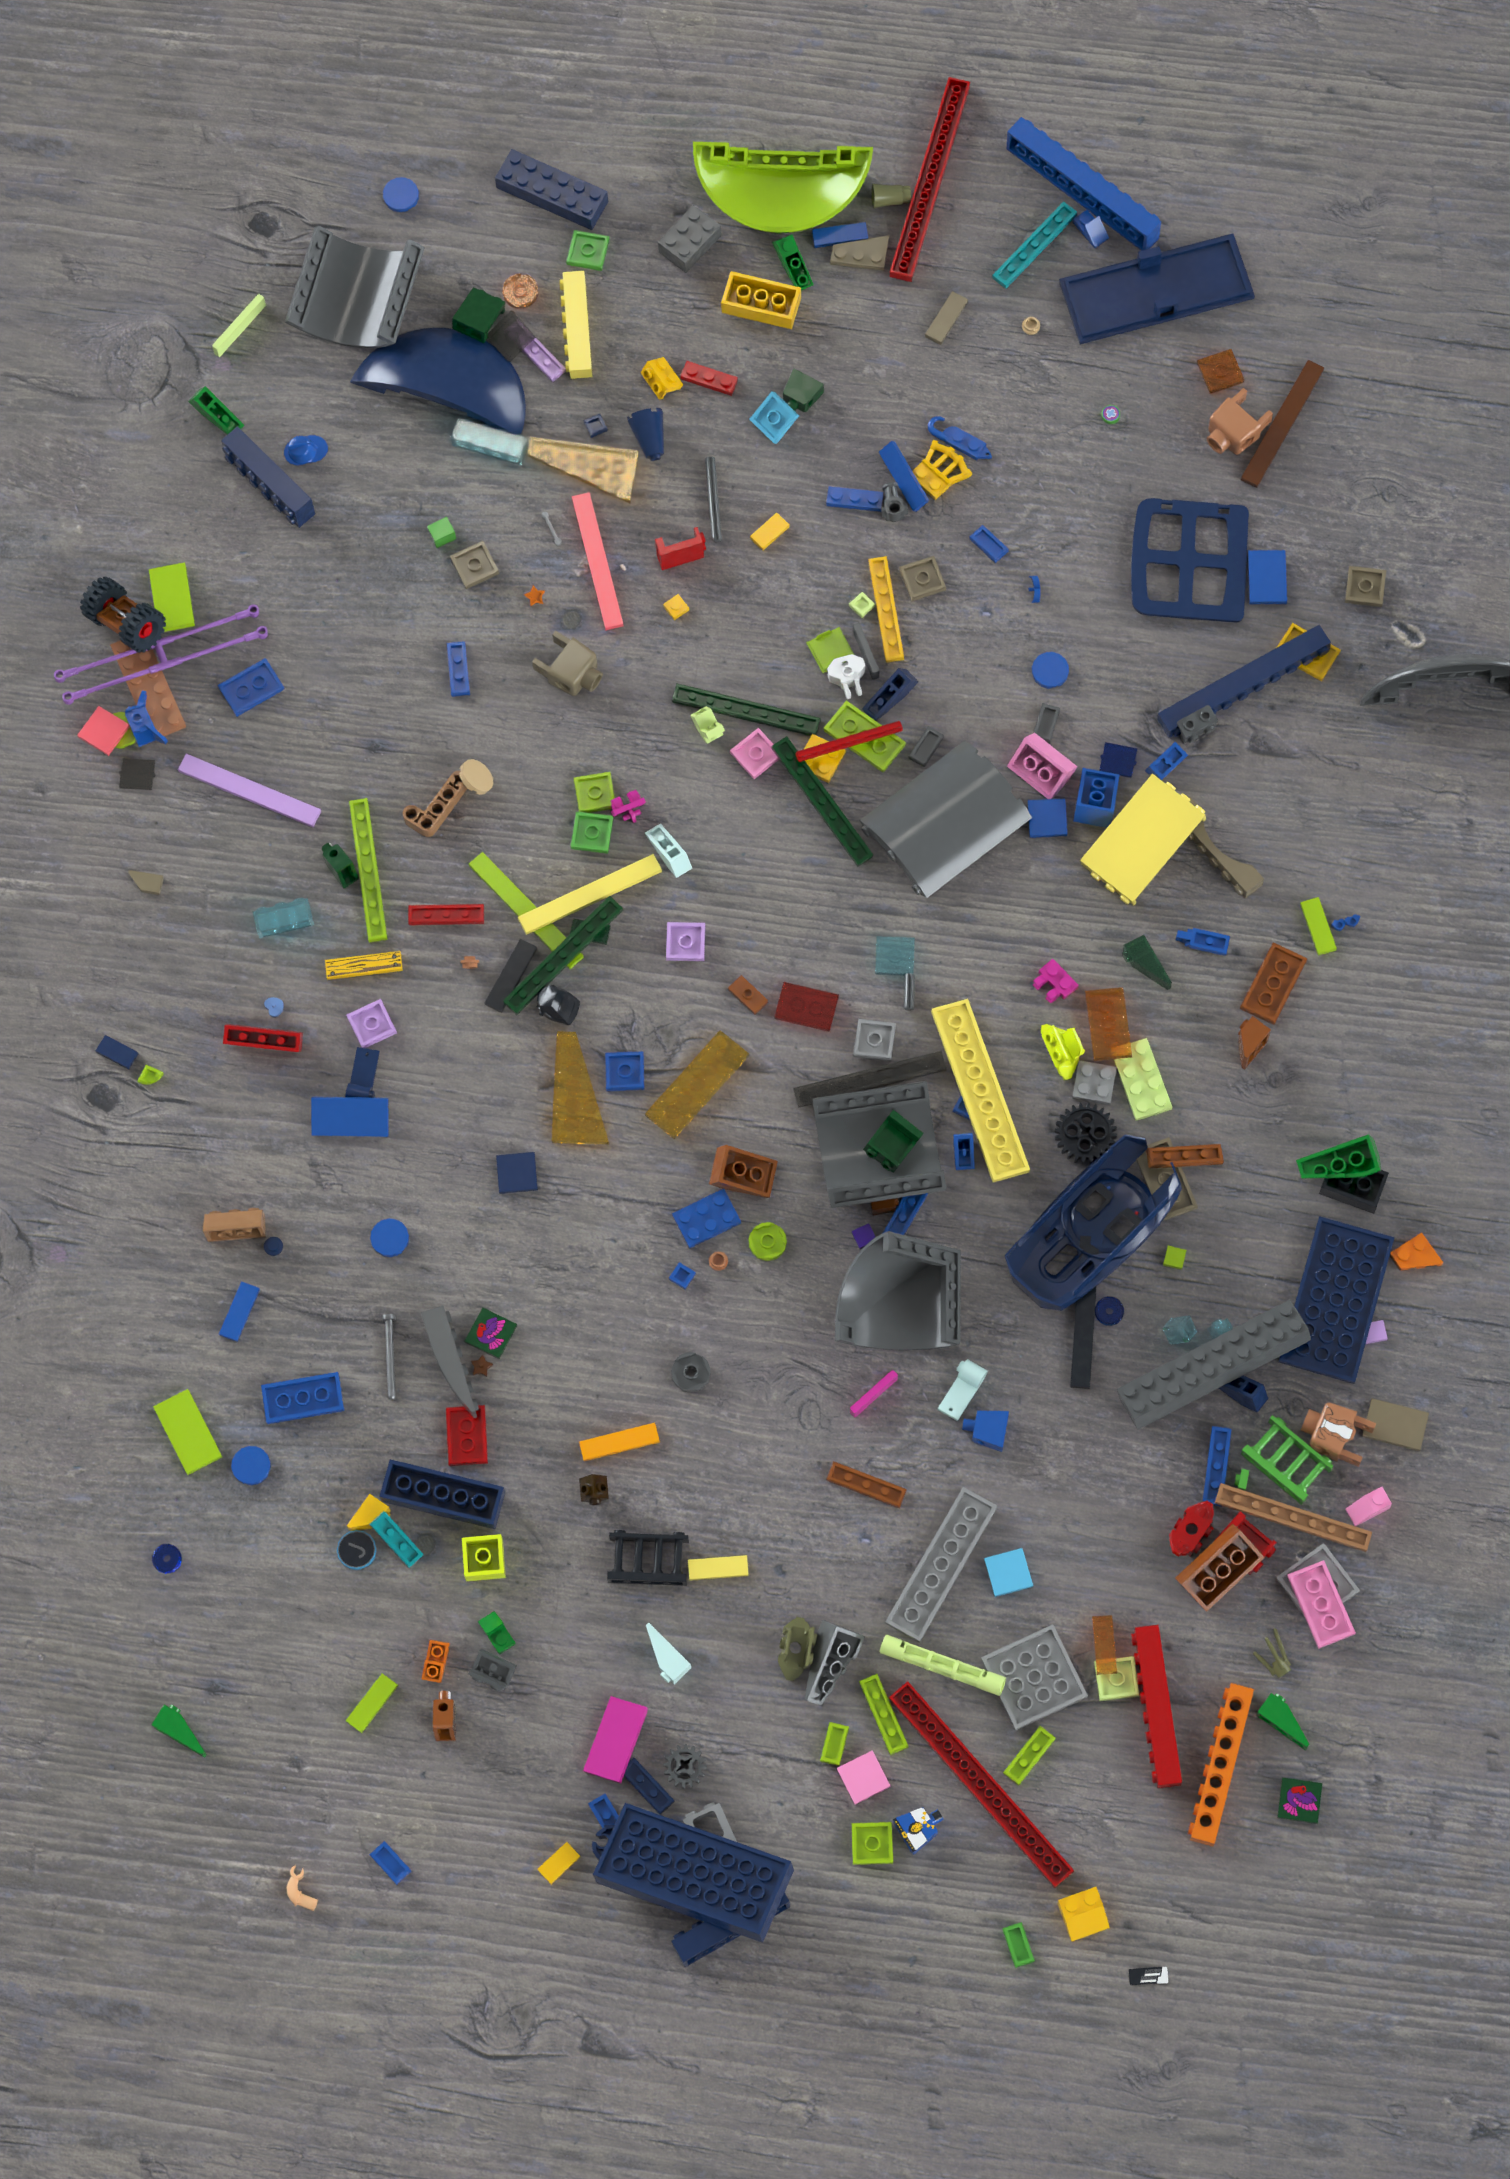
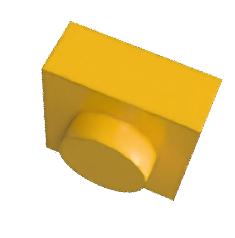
(676, 607)

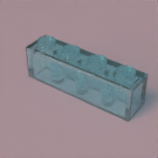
(489, 441)

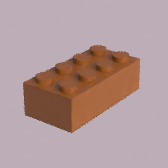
(1219, 1567)

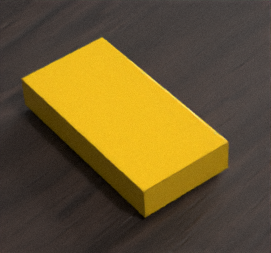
(769, 531)
(558, 1863)

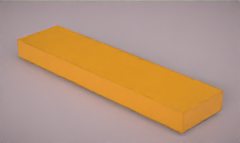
(619, 1441)

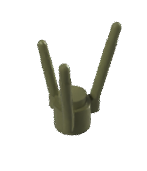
(1281, 1665)

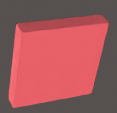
(103, 730)

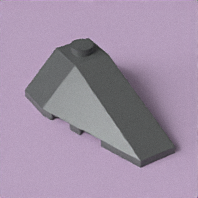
(832, 1653)

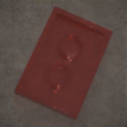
(806, 1006)

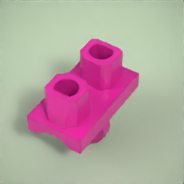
(619, 808)

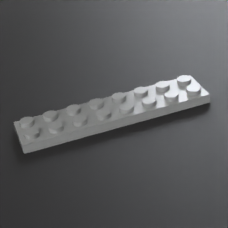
(941, 1564)

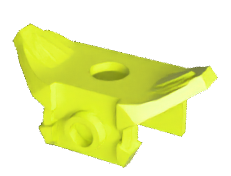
(1063, 1048)

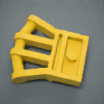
(933, 480)

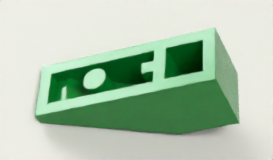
(214, 410)
(1279, 1716)
(173, 1725)

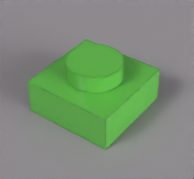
(1241, 1479)

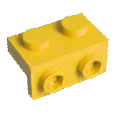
(661, 377)

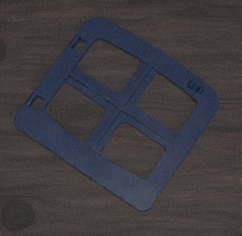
(1188, 559)

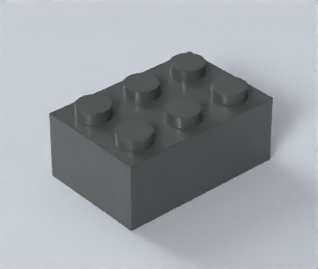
(689, 238)

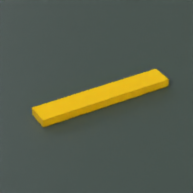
(886, 609)

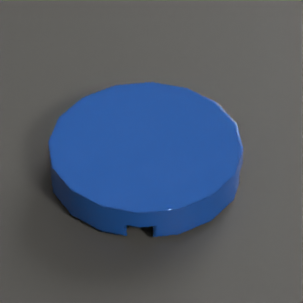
(400, 194)
(1050, 670)
(389, 1237)
(251, 1465)

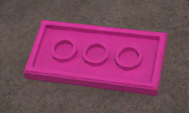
(615, 1739)

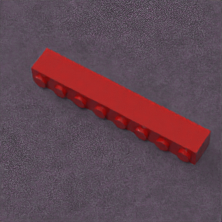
(1157, 1706)

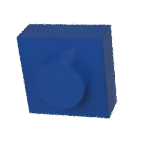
(682, 1276)

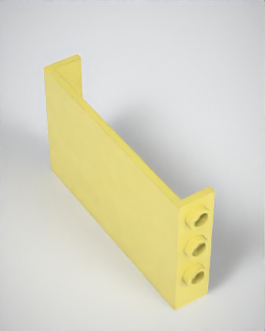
(1142, 838)

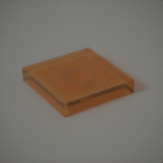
(1220, 371)

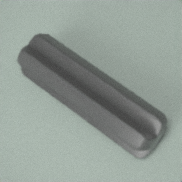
(909, 991)

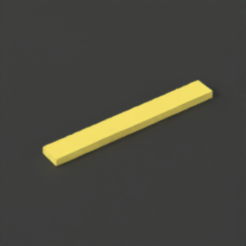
(589, 894)

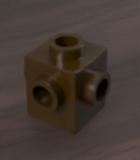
(593, 1489)

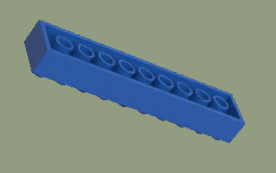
(1083, 184)

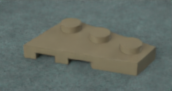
(861, 254)

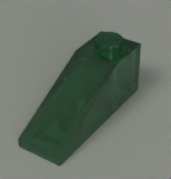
(1144, 960)

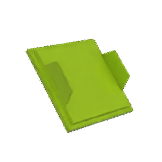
(828, 647)

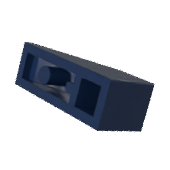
(890, 693)
(1246, 1392)

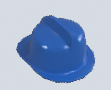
(305, 449)

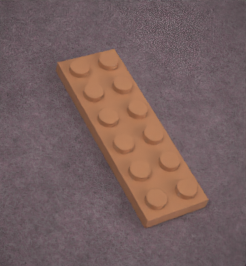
(160, 701)

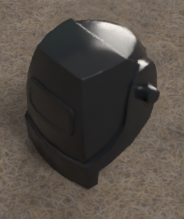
(557, 1004)

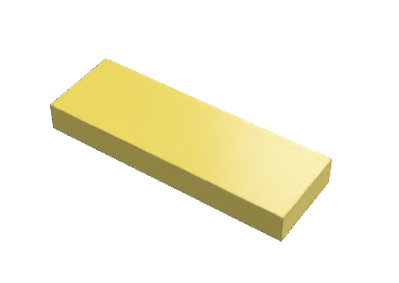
(718, 1567)

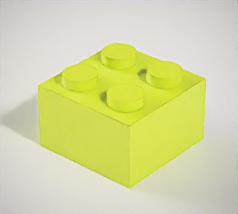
(483, 1557)

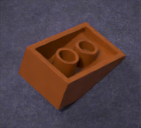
(743, 1171)

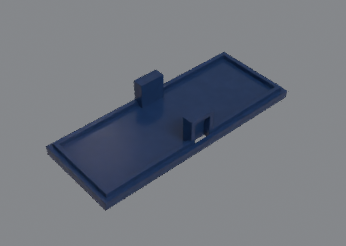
(1157, 282)

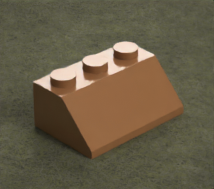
(234, 1225)

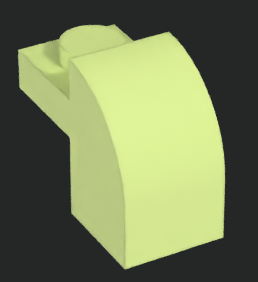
(707, 724)

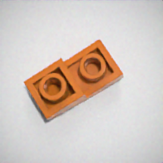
(435, 1661)

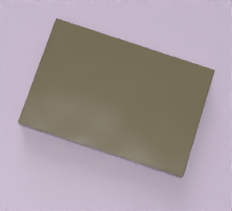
(1396, 1424)

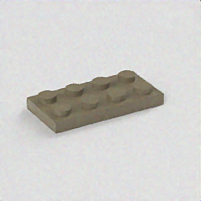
(1157, 1176)

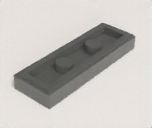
(865, 651)

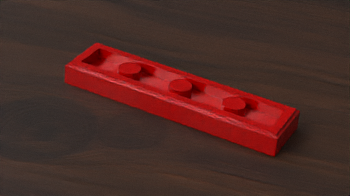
(446, 914)

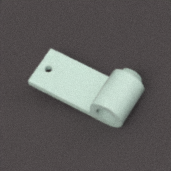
(963, 1389)

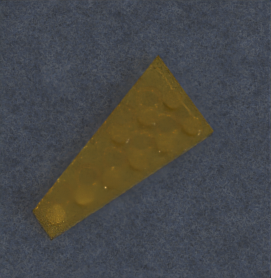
(599, 466)
(574, 1103)

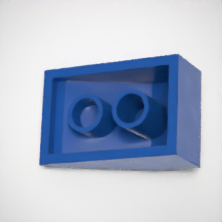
(1096, 798)

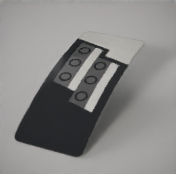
(1150, 1975)

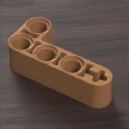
(439, 802)

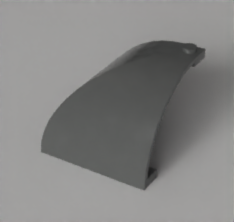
(901, 1296)

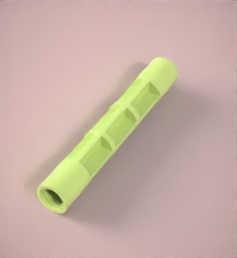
(943, 1665)

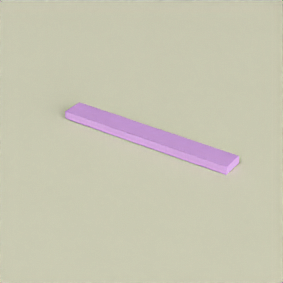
(249, 790)

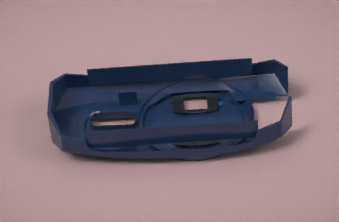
(1072, 1219)

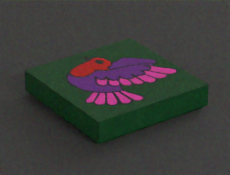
(490, 1333)
(1299, 1800)

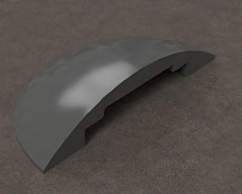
(1438, 668)

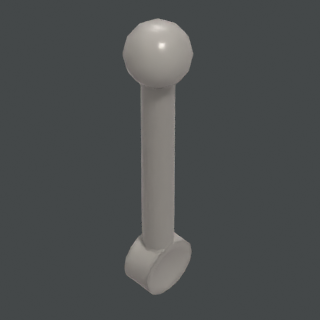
(557, 541)

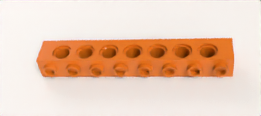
(1243, 1697)

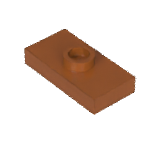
(748, 995)

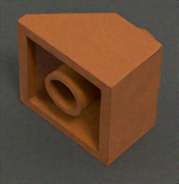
(1252, 1039)

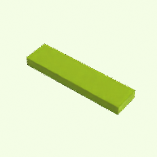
(883, 1714)

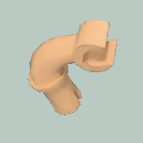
(295, 1895)

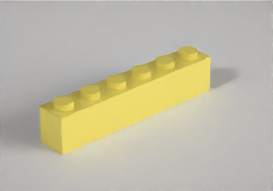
(576, 324)

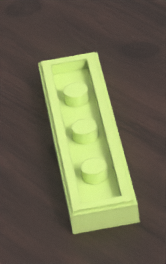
(239, 325)

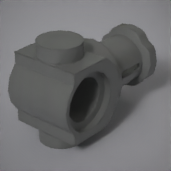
(893, 502)

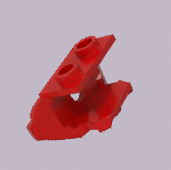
(1199, 1515)

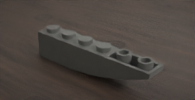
(449, 1355)

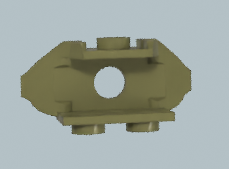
(791, 1663)

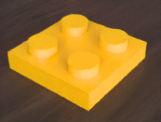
(824, 765)

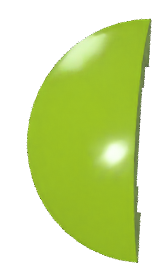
(780, 187)

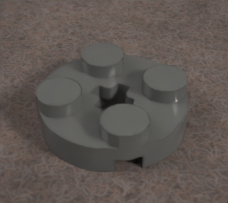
(681, 1366)

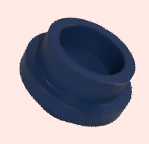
(273, 1246)

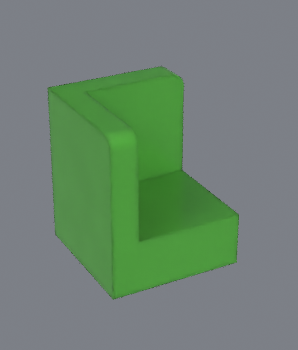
(442, 532)

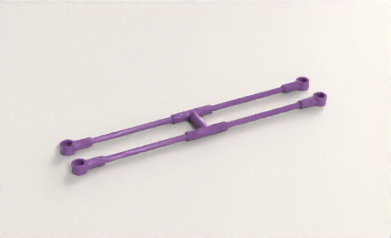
(161, 654)

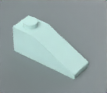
(669, 850)
(670, 1661)

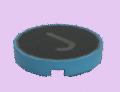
(356, 1550)

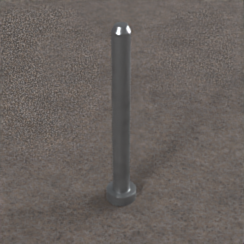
(388, 1319)

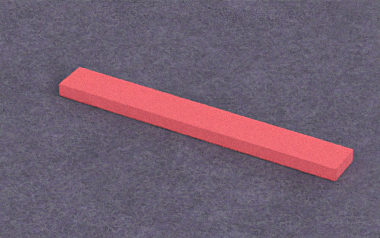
(597, 561)

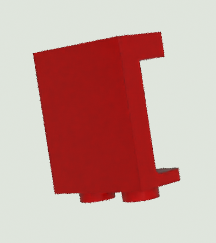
(680, 552)
(1257, 1538)

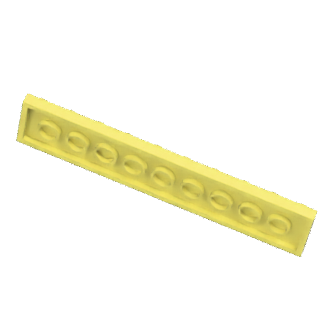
(980, 1090)

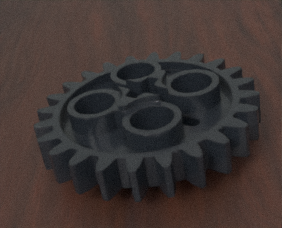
(1072, 1143)

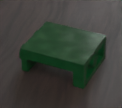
(477, 314)
(892, 1141)

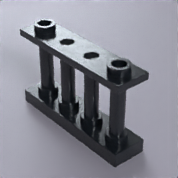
(637, 1575)

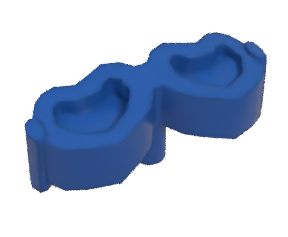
(1037, 593)
(1349, 921)

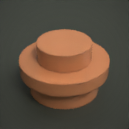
(469, 962)
(718, 1261)

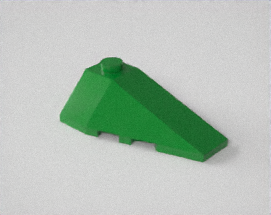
(1345, 1160)

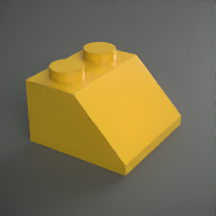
(1083, 1914)

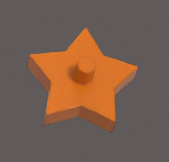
(535, 595)

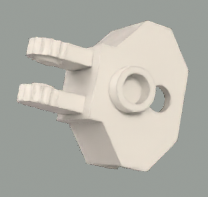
(847, 673)

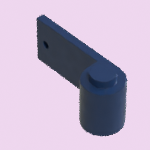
(363, 1073)

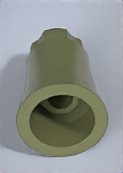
(889, 195)

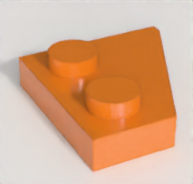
(1415, 1254)

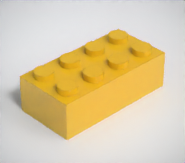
(761, 300)

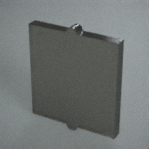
(137, 774)

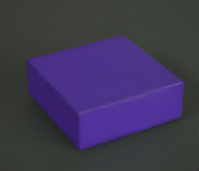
(863, 1235)

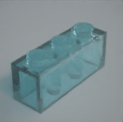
(283, 917)

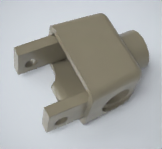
(572, 668)

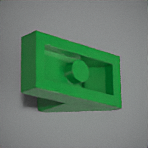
(496, 1632)

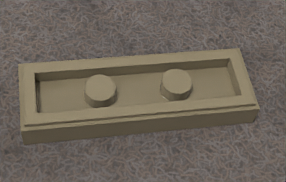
(946, 318)

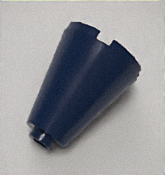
(649, 432)

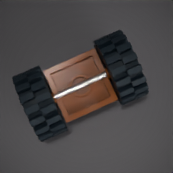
(135, 623)

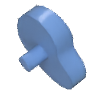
(274, 1006)

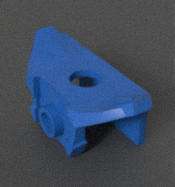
(142, 724)

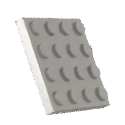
(1037, 1677)

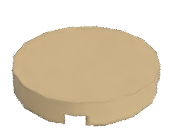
(476, 776)

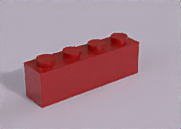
(263, 1038)

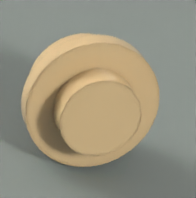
(1031, 325)

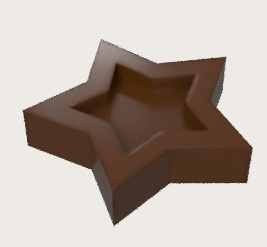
(481, 1366)

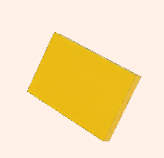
(1320, 665)

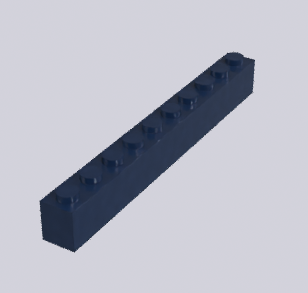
(1248, 678)

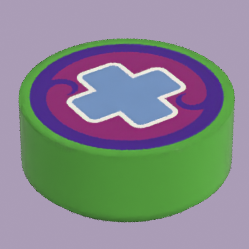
(1110, 414)

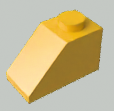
(367, 1513)

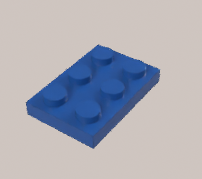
(706, 1218)

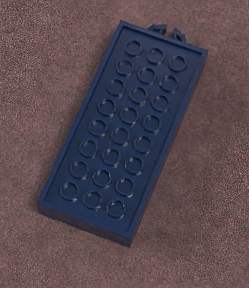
(692, 1871)

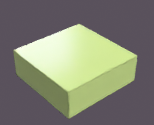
(862, 605)

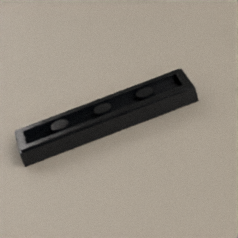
(511, 974)

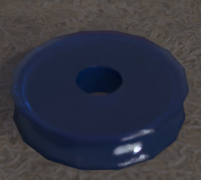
(1115, 1305)
(162, 1551)

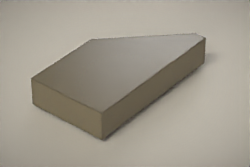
(147, 882)

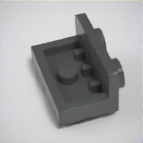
(1196, 724)
(492, 1670)

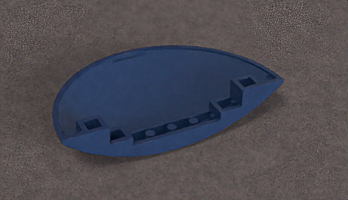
(451, 372)

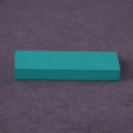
(396, 1539)

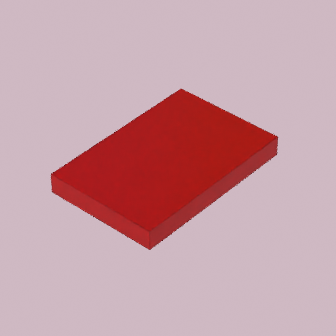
(466, 1436)

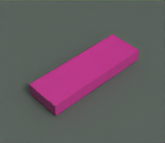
(873, 1393)

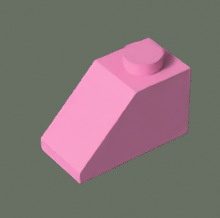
(1369, 1506)

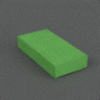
(1018, 1945)

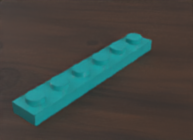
(1034, 245)

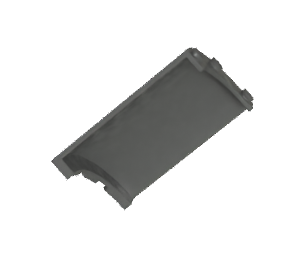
(946, 818)

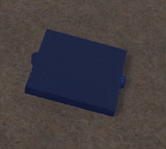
(1118, 759)

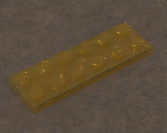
(697, 1084)

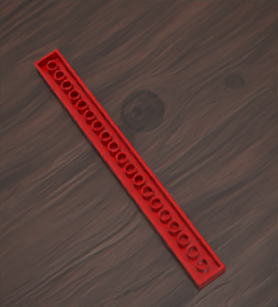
(929, 179)
(981, 1784)

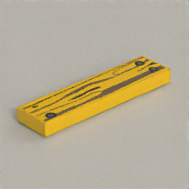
(363, 965)

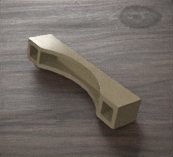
(1241, 875)

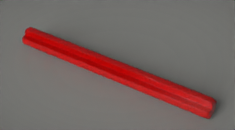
(849, 741)

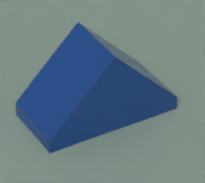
(963, 1151)

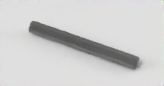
(713, 499)

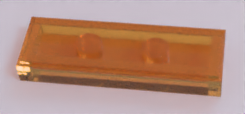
(1104, 1645)

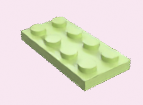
(1143, 1082)

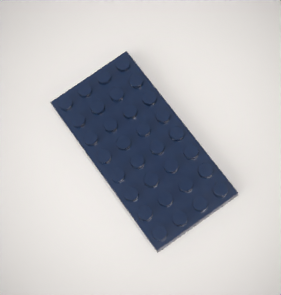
(1339, 1298)

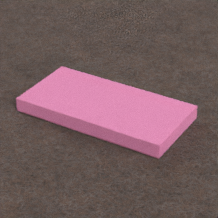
(1321, 1604)

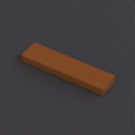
(1185, 1156)
(866, 1484)

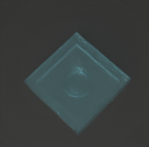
(894, 955)

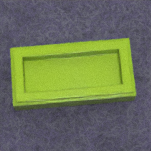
(834, 1744)

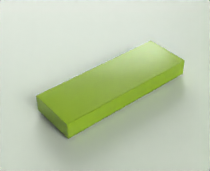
(1318, 926)
(371, 1703)
(1029, 1755)

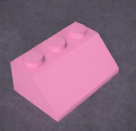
(1041, 766)

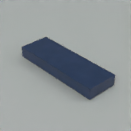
(648, 1786)

